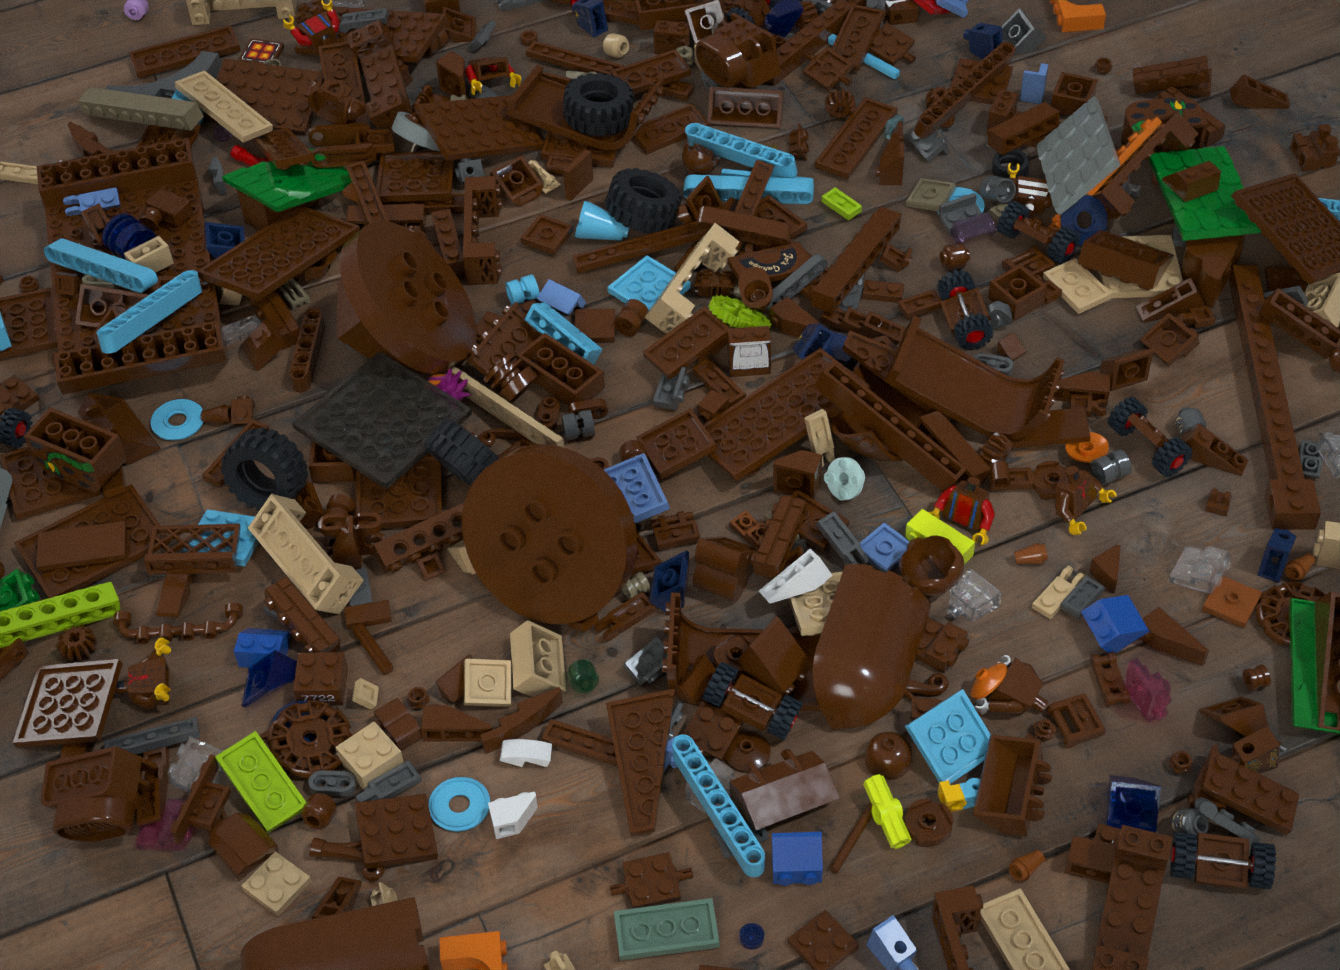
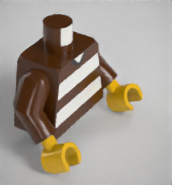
(1031, 192)

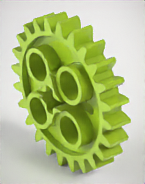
(736, 313)

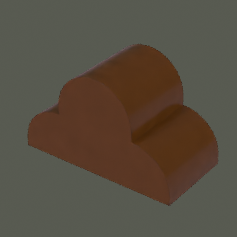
(1210, 264)
(722, 566)

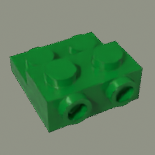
(17, 590)

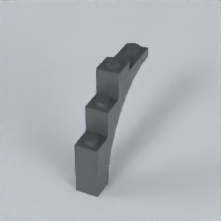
(166, 87)

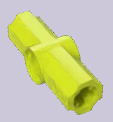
(887, 811)

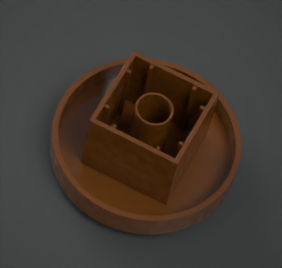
(402, 300)
(549, 534)

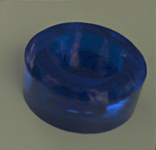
(751, 936)

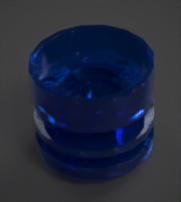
(124, 234)

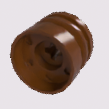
(510, 377)

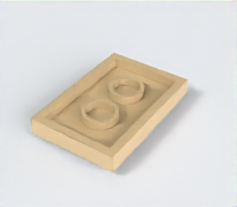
(1078, 286)

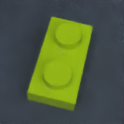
(841, 203)

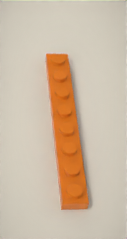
(1123, 154)

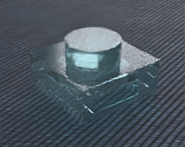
(891, 124)

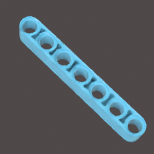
(741, 149)
(781, 189)
(101, 265)
(149, 311)
(718, 814)

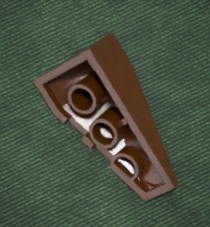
(97, 300)

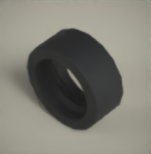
(1014, 156)

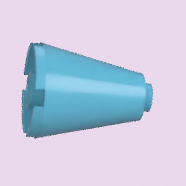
(598, 224)

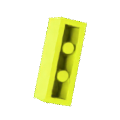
(926, 525)

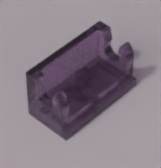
(973, 227)

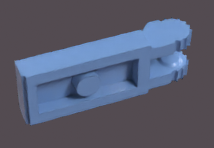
(107, 198)

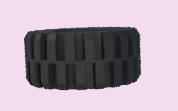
(598, 104)
(643, 200)
(459, 451)
(276, 454)

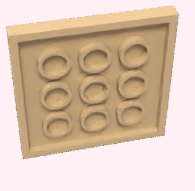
(1170, 278)
(813, 607)

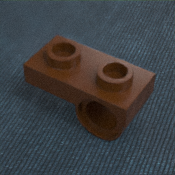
(1006, 478)
(309, 501)

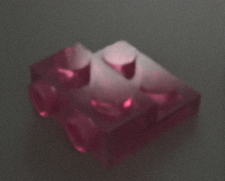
(1147, 691)
(158, 834)

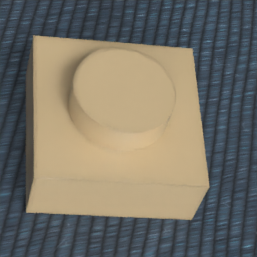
(365, 693)

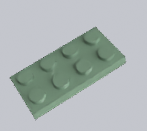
(666, 929)

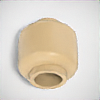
(615, 45)

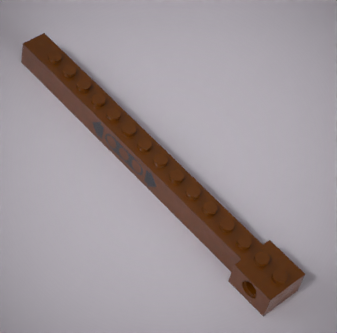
(1289, 496)

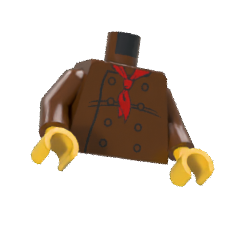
(1075, 494)
(148, 679)

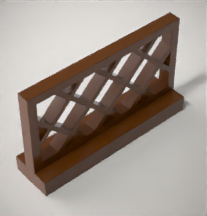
(192, 561)

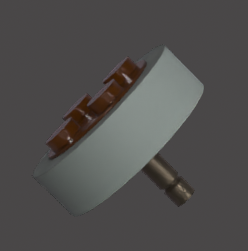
(413, 129)

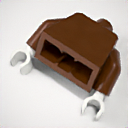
(1016, 692)

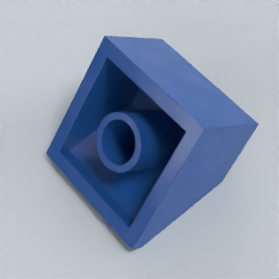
(1115, 622)
(257, 643)
(797, 858)

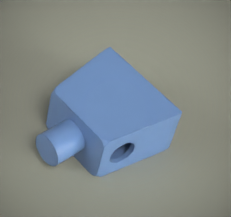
(892, 946)

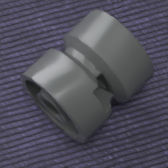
(998, 189)
(570, 425)
(1109, 467)

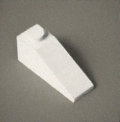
(800, 577)

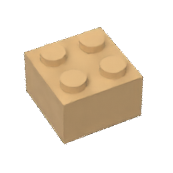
(369, 754)

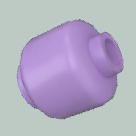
(136, 9)

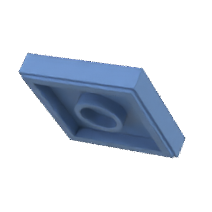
(884, 548)

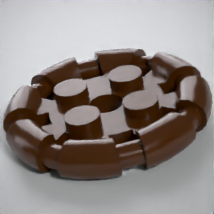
(1280, 613)
(303, 725)

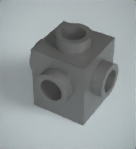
(467, 163)

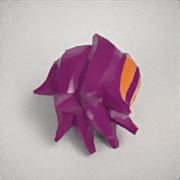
(450, 384)

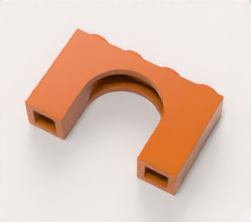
(1078, 17)
(473, 951)

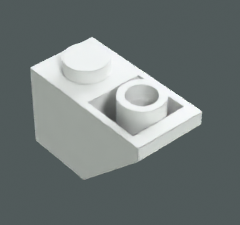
(512, 813)

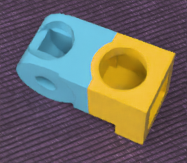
(960, 795)

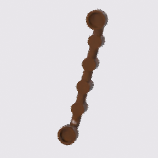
(187, 631)

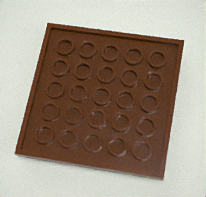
(1295, 225)

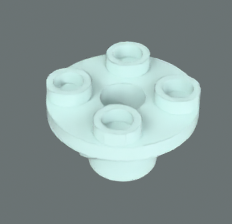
(844, 478)

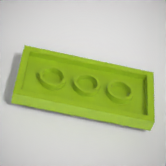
(261, 782)

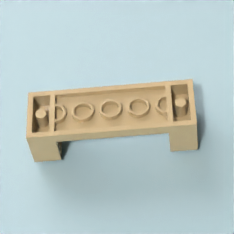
(201, 9)
(711, 251)
(319, 579)

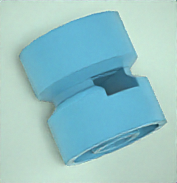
(522, 290)

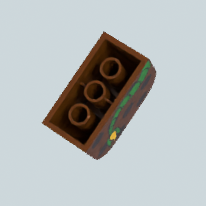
(1140, 111)
(75, 449)

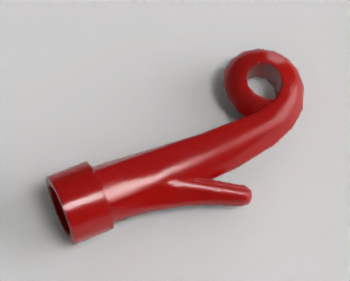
(241, 155)

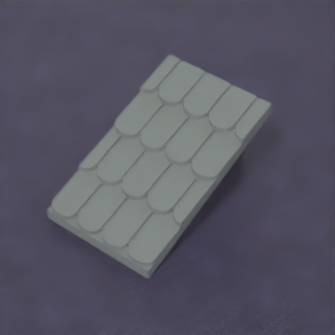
(1077, 155)

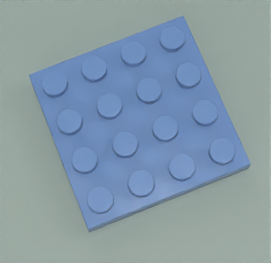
(639, 487)

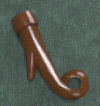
(489, 436)
(927, 689)
(345, 851)

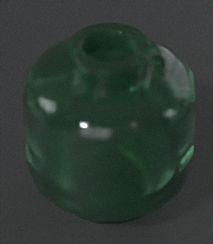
(582, 676)

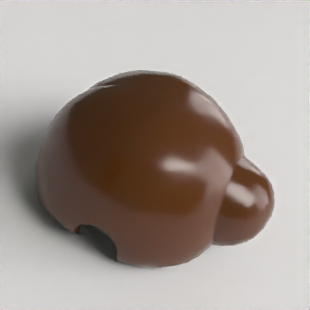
(931, 565)

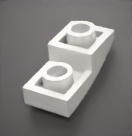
(521, 750)

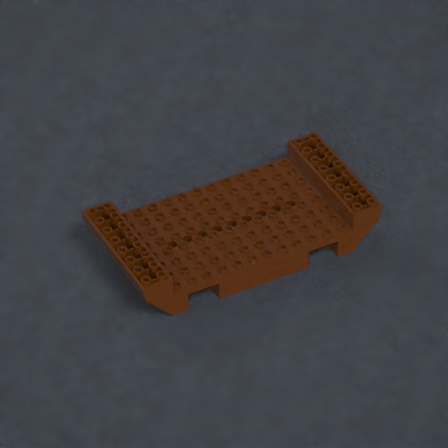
(181, 340)

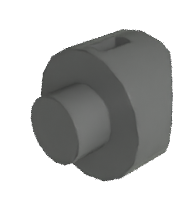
(999, 314)

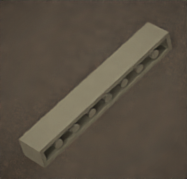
(140, 108)

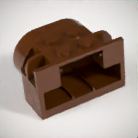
(737, 55)
(94, 793)

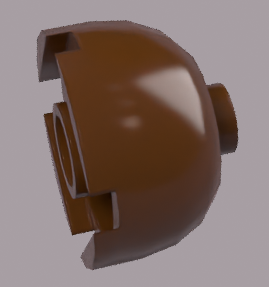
(699, 159)
(888, 755)

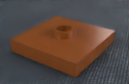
(1232, 602)

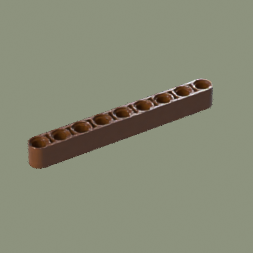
(964, 90)

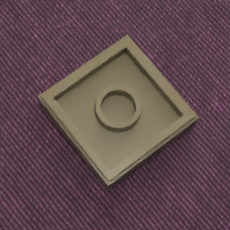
(930, 194)

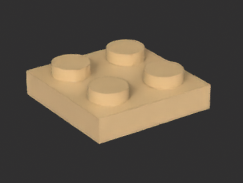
(487, 682)
(276, 883)

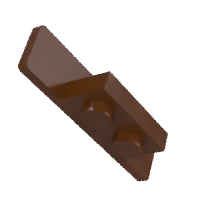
(203, 803)

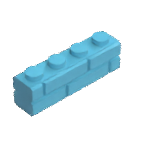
(552, 323)

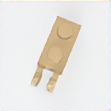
(820, 435)
(1049, 601)

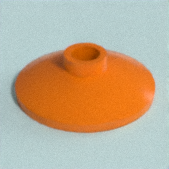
(1088, 451)
(988, 680)

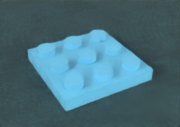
(644, 282)
(247, 540)
(951, 737)

